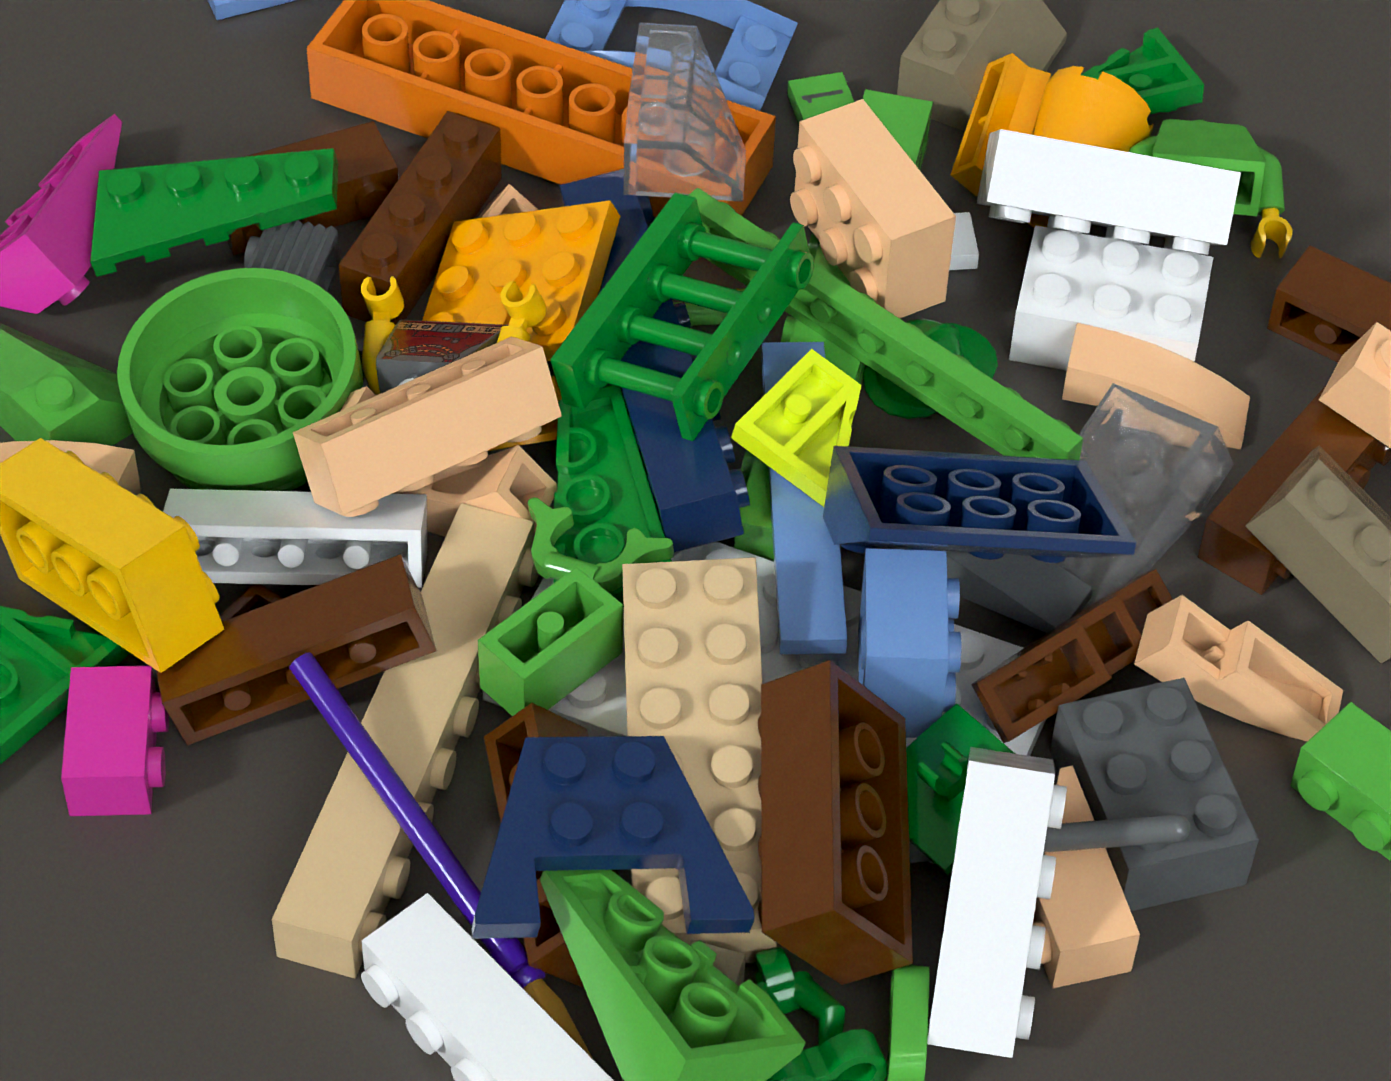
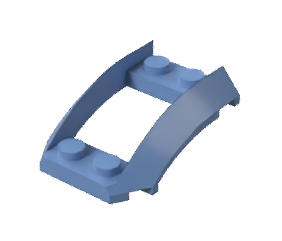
(745, 66)

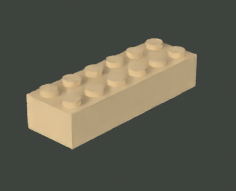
(699, 685)

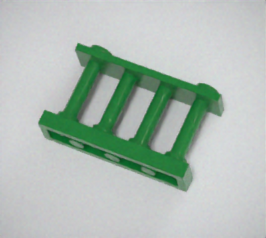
(653, 275)

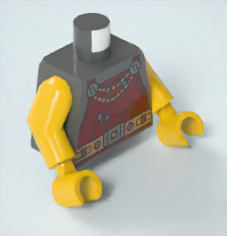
(415, 347)

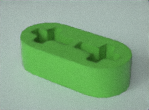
(908, 1023)

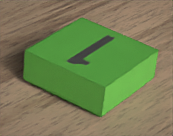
(818, 94)

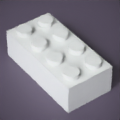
(1108, 189)

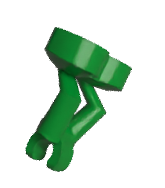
(839, 1054)

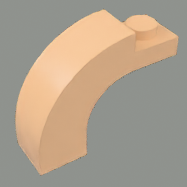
(497, 483)

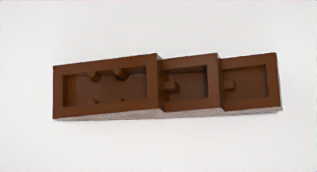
(1070, 658)

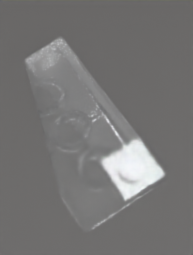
(1157, 473)

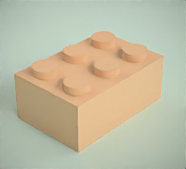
(872, 209)

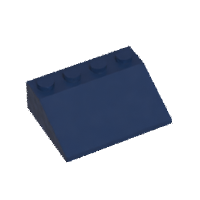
(971, 505)

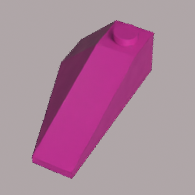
(52, 232)

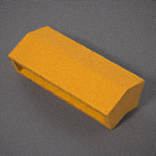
(1005, 101)

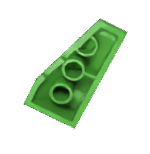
(57, 394)

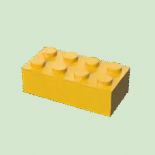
(106, 555)

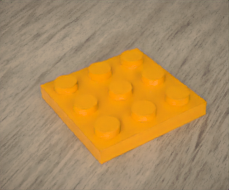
(553, 248)

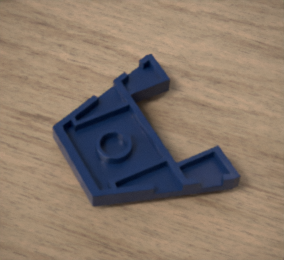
(605, 809)

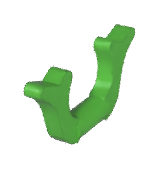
(550, 564)

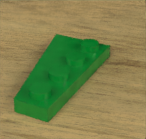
(180, 203)
(601, 481)

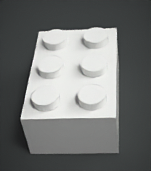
(1109, 286)

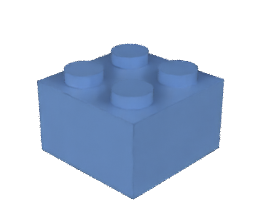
(906, 636)

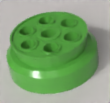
(231, 371)

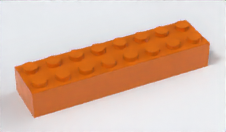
(553, 104)

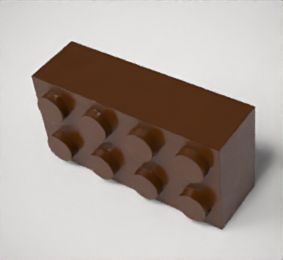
(834, 824)

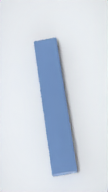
(804, 554)

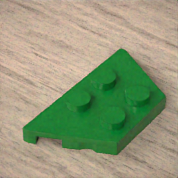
(37, 671)

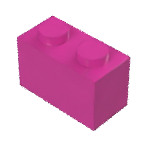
(112, 741)

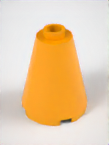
(1091, 113)

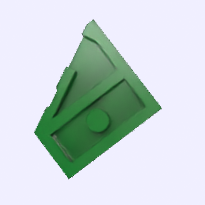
(1155, 73)

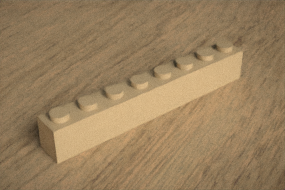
(415, 719)

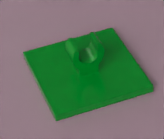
(938, 779)

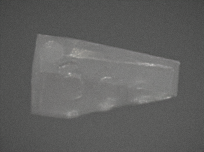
(679, 120)

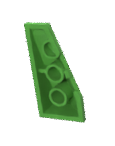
(658, 996)

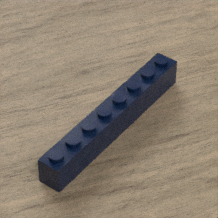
(687, 478)

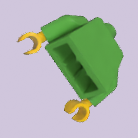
(1229, 149)

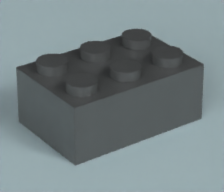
(1155, 757)

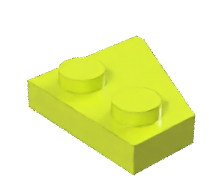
(801, 423)

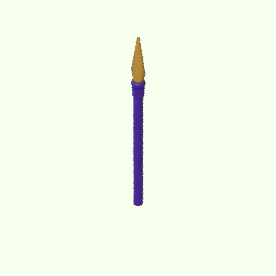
(422, 833)

